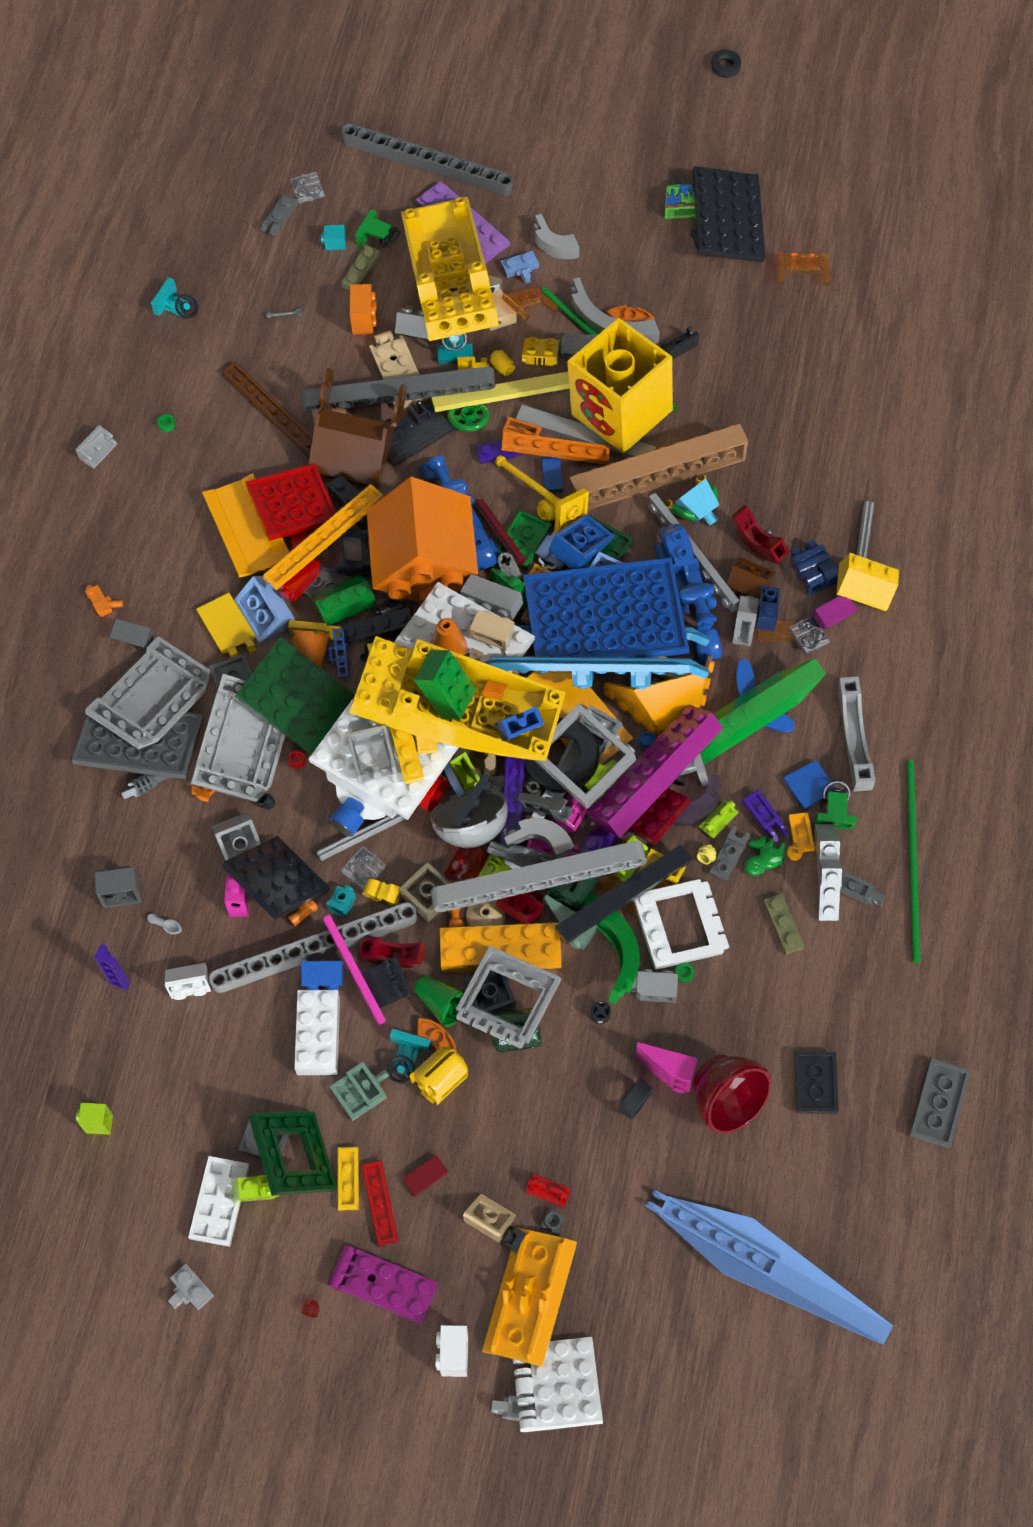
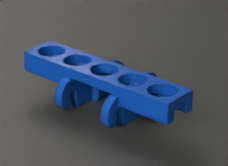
(337, 647)

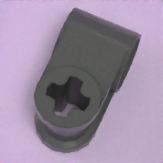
(511, 568)

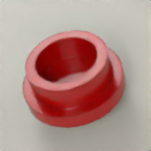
(297, 760)

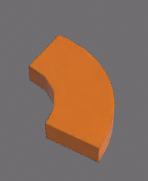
(629, 314)
(436, 1033)

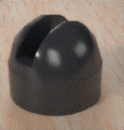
(267, 801)

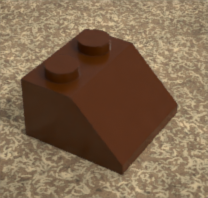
(749, 577)

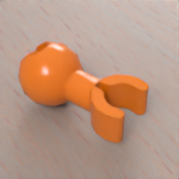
(455, 921)

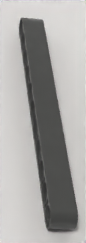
(427, 159)
(417, 388)

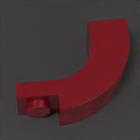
(755, 538)

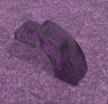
(700, 809)

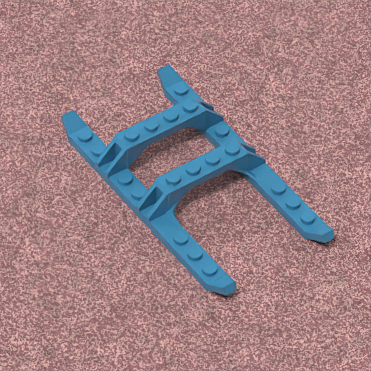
(584, 667)

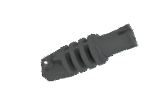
(141, 785)

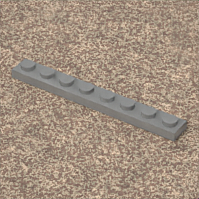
(706, 570)

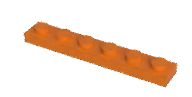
(555, 448)

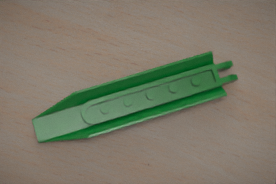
(762, 706)

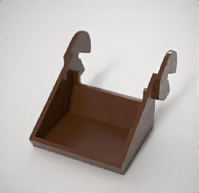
(351, 443)

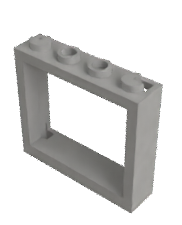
(629, 758)

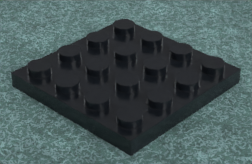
(275, 877)

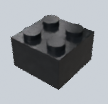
(494, 994)

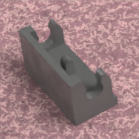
(132, 633)

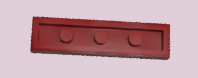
(380, 1203)

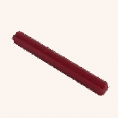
(499, 531)

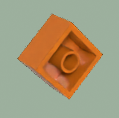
(363, 309)

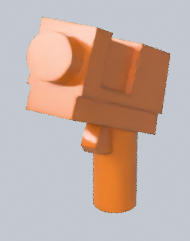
(101, 604)

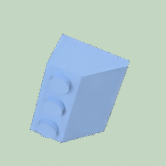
(263, 609)

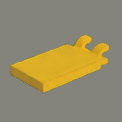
(227, 625)

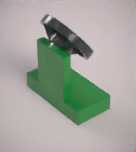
(376, 228)
(836, 808)

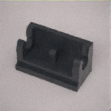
(681, 344)

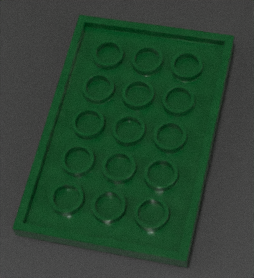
(295, 696)

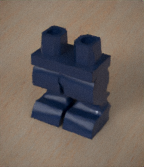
(814, 567)

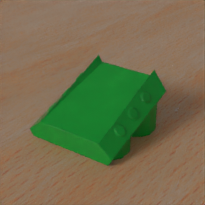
(510, 582)

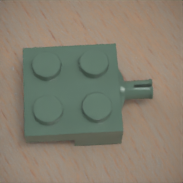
(359, 1090)

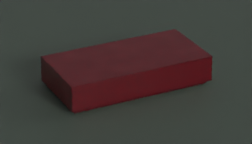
(425, 1176)

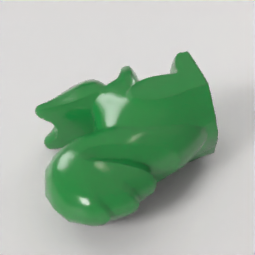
(768, 857)

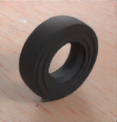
(726, 72)

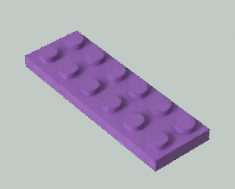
(490, 239)

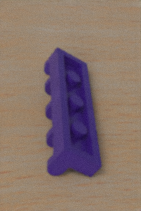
(111, 968)

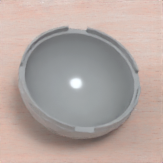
(483, 826)

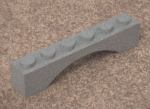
(852, 719)

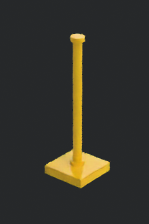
(567, 509)

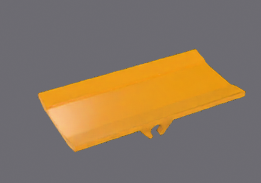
(242, 529)
(530, 1298)

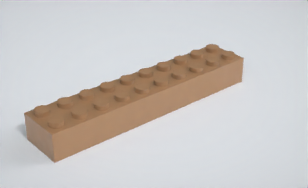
(662, 466)

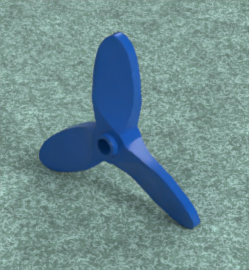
(745, 682)

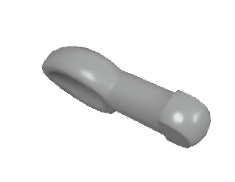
(170, 926)

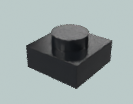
(512, 1238)

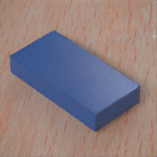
(552, 474)

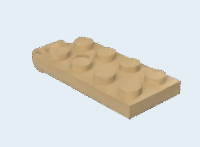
(401, 367)

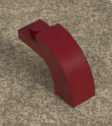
(377, 951)

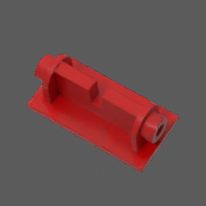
(548, 1190)

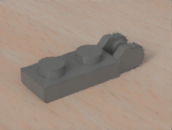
(279, 214)

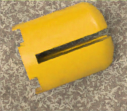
(440, 1074)

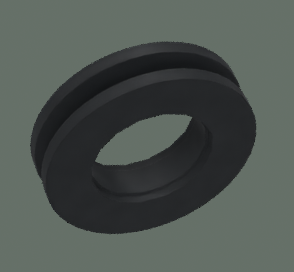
(582, 771)

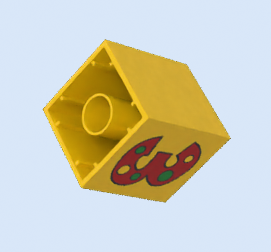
(620, 385)

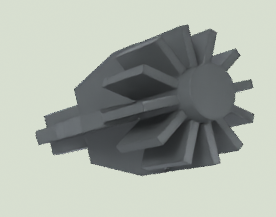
(518, 856)

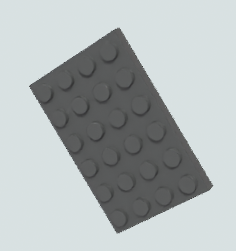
(165, 758)

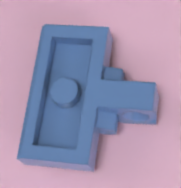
(520, 265)

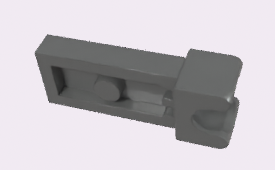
(546, 805)
(729, 855)

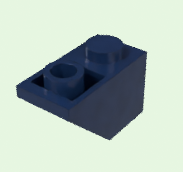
(768, 608)

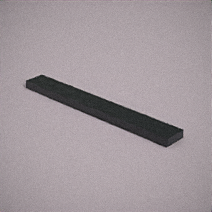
(623, 894)

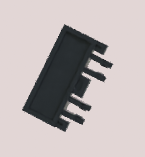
(415, 436)

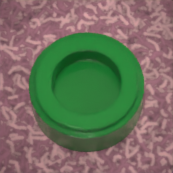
(166, 422)
(685, 972)

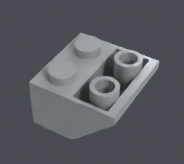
(411, 322)

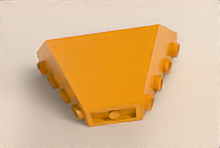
(661, 701)

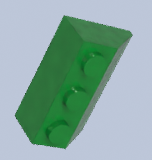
(343, 600)

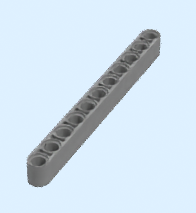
(538, 876)
(302, 946)

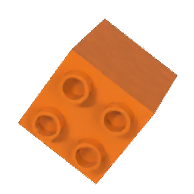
(420, 539)

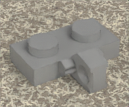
(189, 1289)

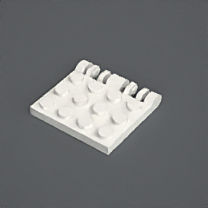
(562, 1389)

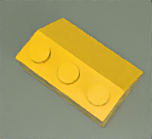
(867, 581)

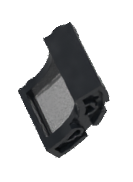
(351, 553)

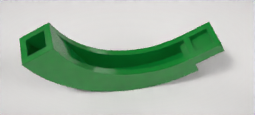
(626, 948)

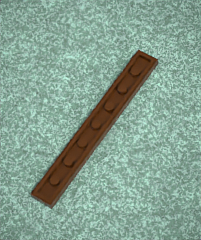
(269, 407)

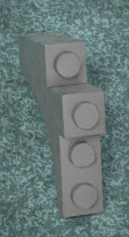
(829, 871)

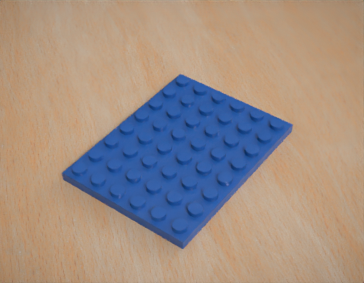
(607, 611)

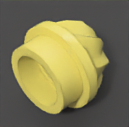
(706, 854)

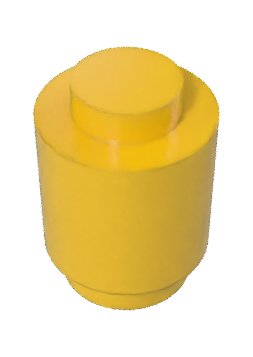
(502, 362)

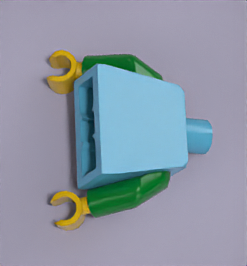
(697, 502)

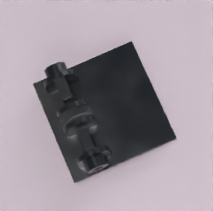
(387, 982)

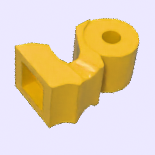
(380, 890)

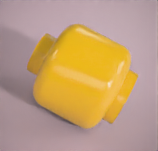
(546, 510)

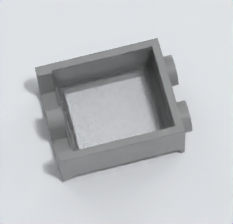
(372, 753)

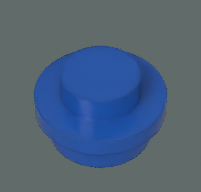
(646, 739)

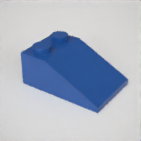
(580, 542)

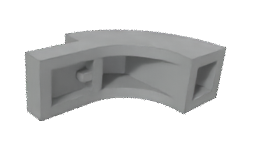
(552, 244)

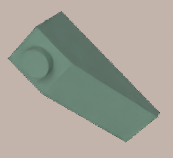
(560, 913)

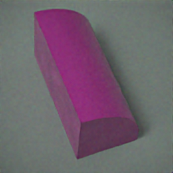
(834, 611)

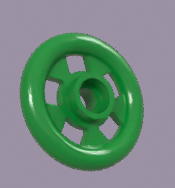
(469, 415)

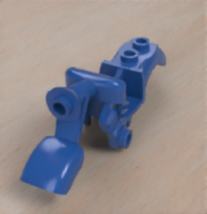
(435, 470)
(690, 587)

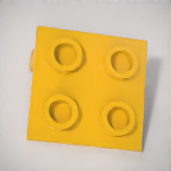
(542, 349)

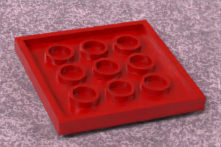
(290, 501)

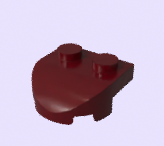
(523, 907)

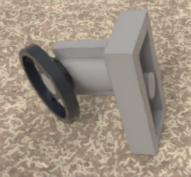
(696, 765)

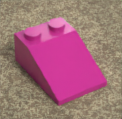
(671, 1067)

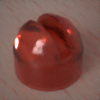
(311, 1309)

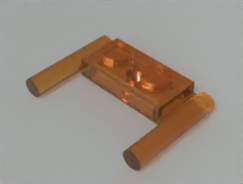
(803, 263)
(527, 298)

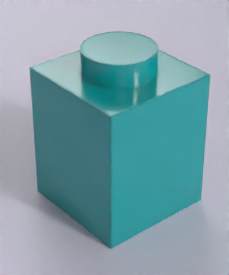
(334, 237)

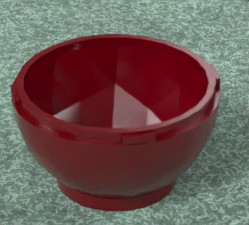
(730, 1092)

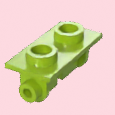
(719, 818)

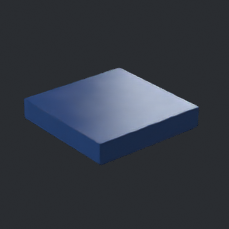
(808, 784)

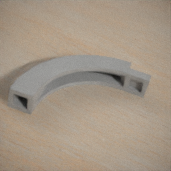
(599, 321)

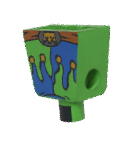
(679, 200)

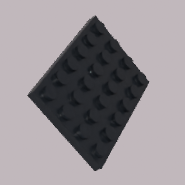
(728, 214)

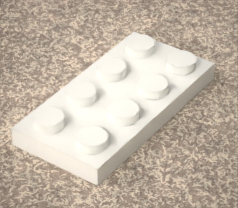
(215, 1210)

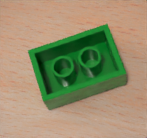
(445, 684)

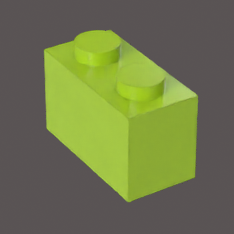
(94, 1118)

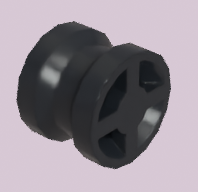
(600, 1008)

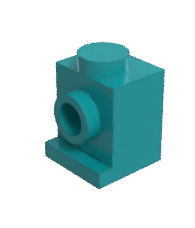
(338, 906)

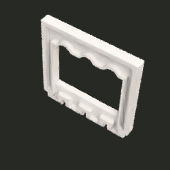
(655, 933)

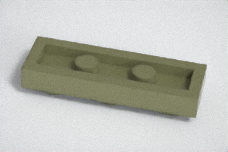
(361, 267)
(783, 924)

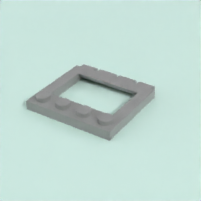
(519, 971)

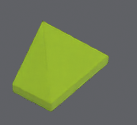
(464, 771)

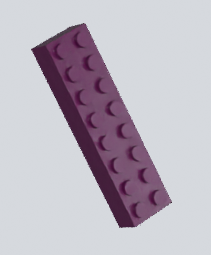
(654, 770)

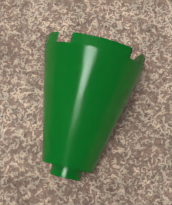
(439, 998)

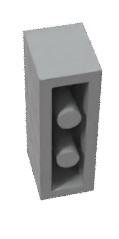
(492, 596)

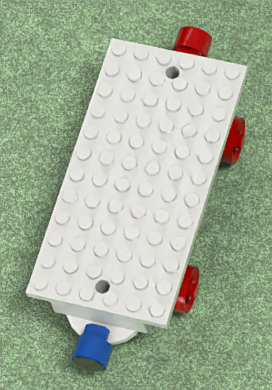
(391, 794)

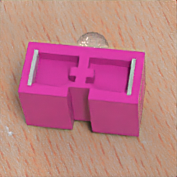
(577, 816)

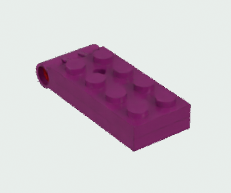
(393, 1289)

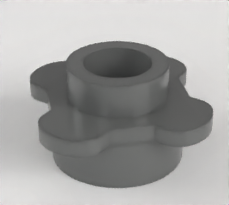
(559, 1220)

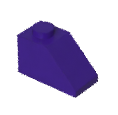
(598, 840)

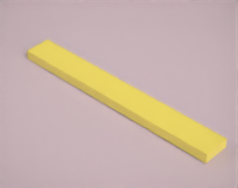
(503, 392)

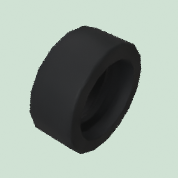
(636, 1099)

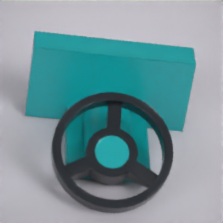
(167, 301)
(454, 348)
(407, 1053)

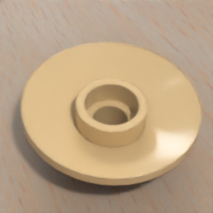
(476, 918)

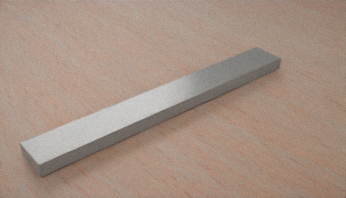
(574, 430)

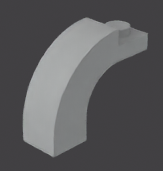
(544, 830)

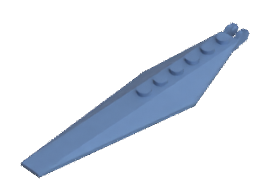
(762, 1260)

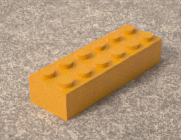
(465, 946)

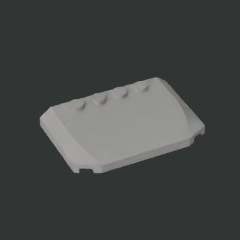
(151, 695)
(237, 747)

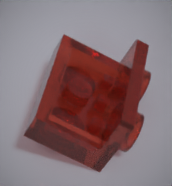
(466, 863)

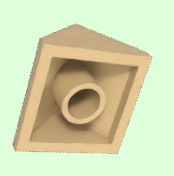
(489, 1217)

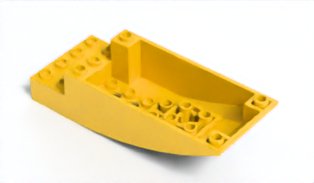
(445, 257)
(388, 699)

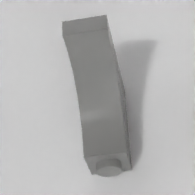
(745, 620)

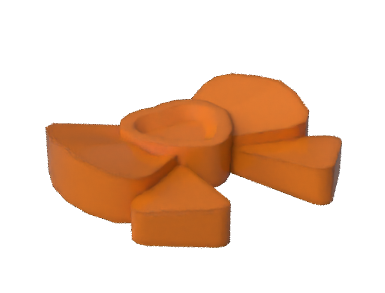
(202, 794)

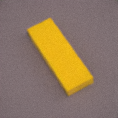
(348, 1178)

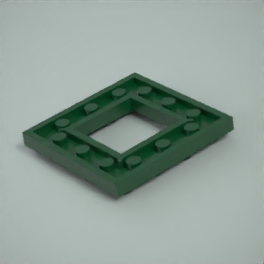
(266, 1127)

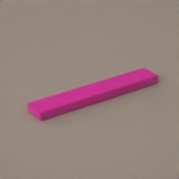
(354, 970)

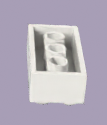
(317, 1032)

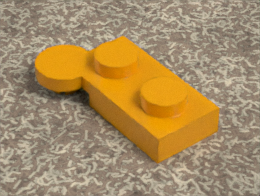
(801, 835)

